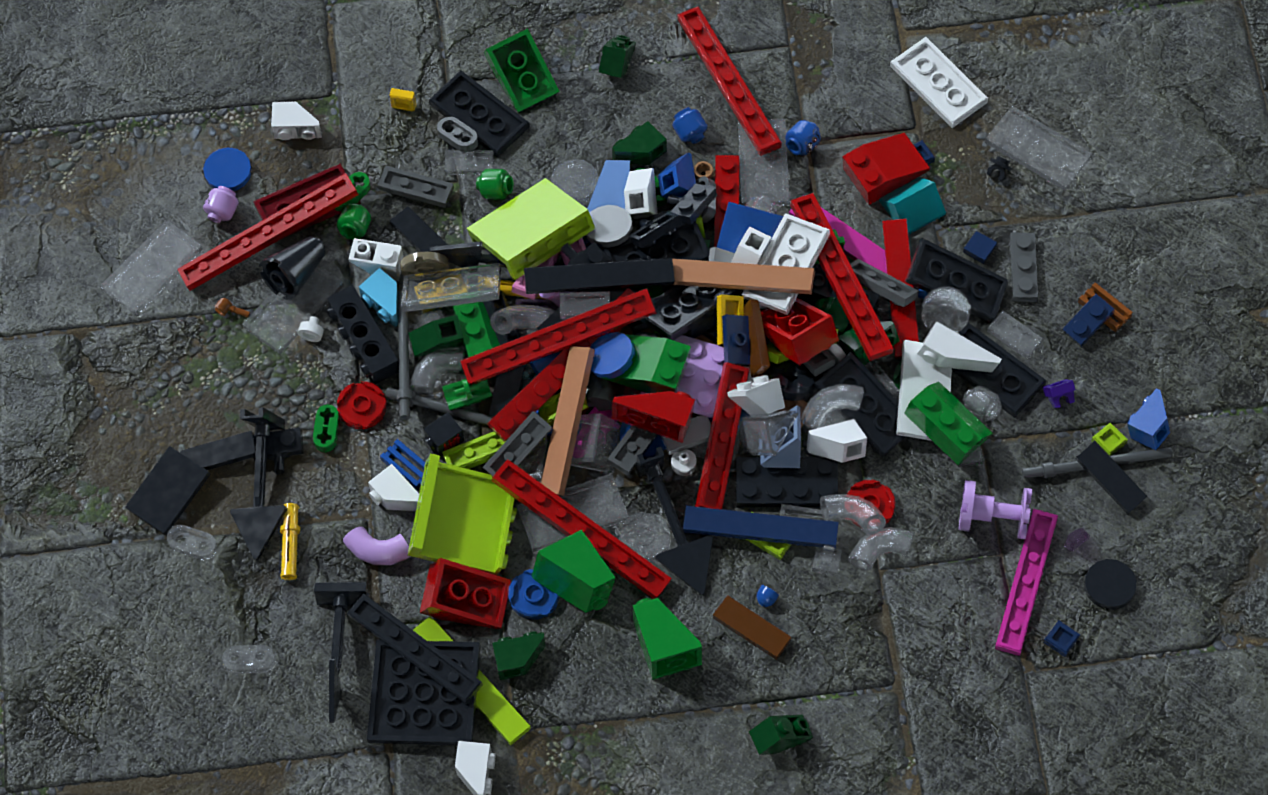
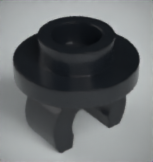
(1000, 164)

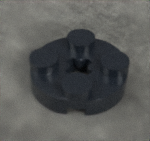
(802, 378)

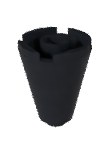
(292, 267)

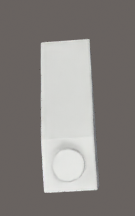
(952, 350)

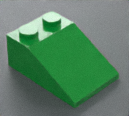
(521, 70)
(656, 365)

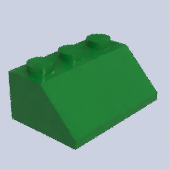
(475, 328)
(947, 422)

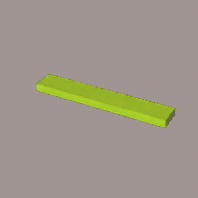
(489, 699)

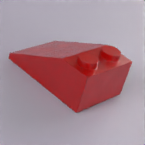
(883, 166)
(801, 332)
(659, 412)
(464, 595)

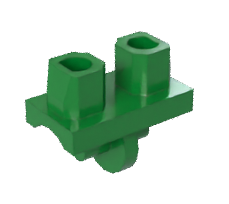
(462, 394)

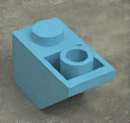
(382, 295)

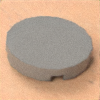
(611, 224)

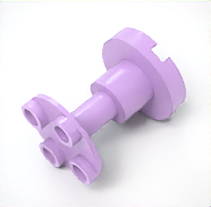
(984, 508)

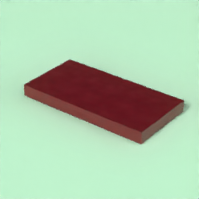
(284, 197)

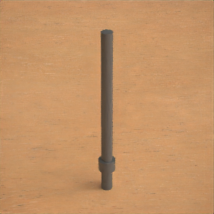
(404, 394)
(442, 407)
(1049, 469)

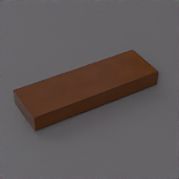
(758, 349)
(752, 627)

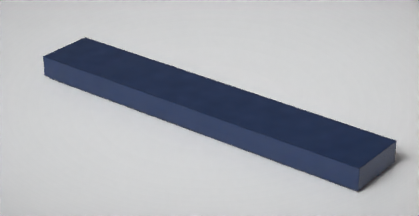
(760, 527)

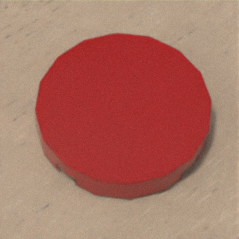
(361, 405)
(877, 494)

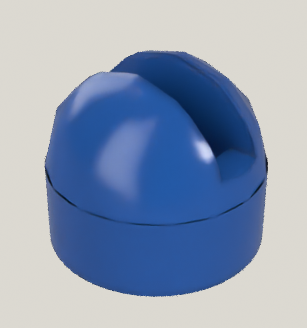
(766, 596)

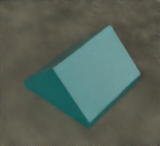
(916, 202)

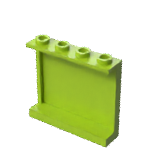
(532, 227)
(461, 518)

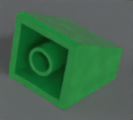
(575, 572)
(664, 639)

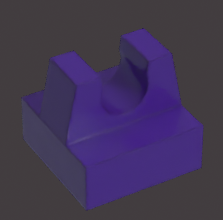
(1058, 389)

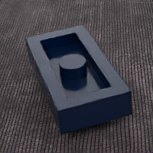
(1088, 320)

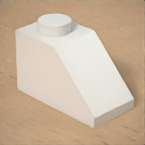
(393, 491)

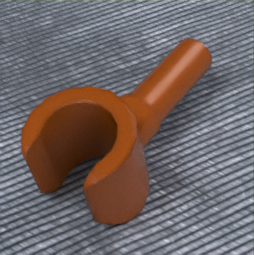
(225, 305)

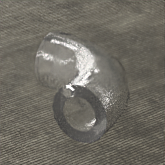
(519, 317)
(434, 366)
(830, 400)
(853, 509)
(886, 541)

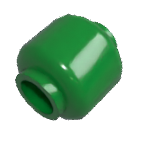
(495, 184)
(353, 221)

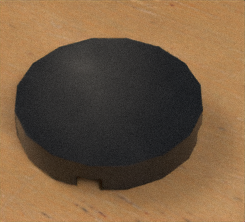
(1110, 584)

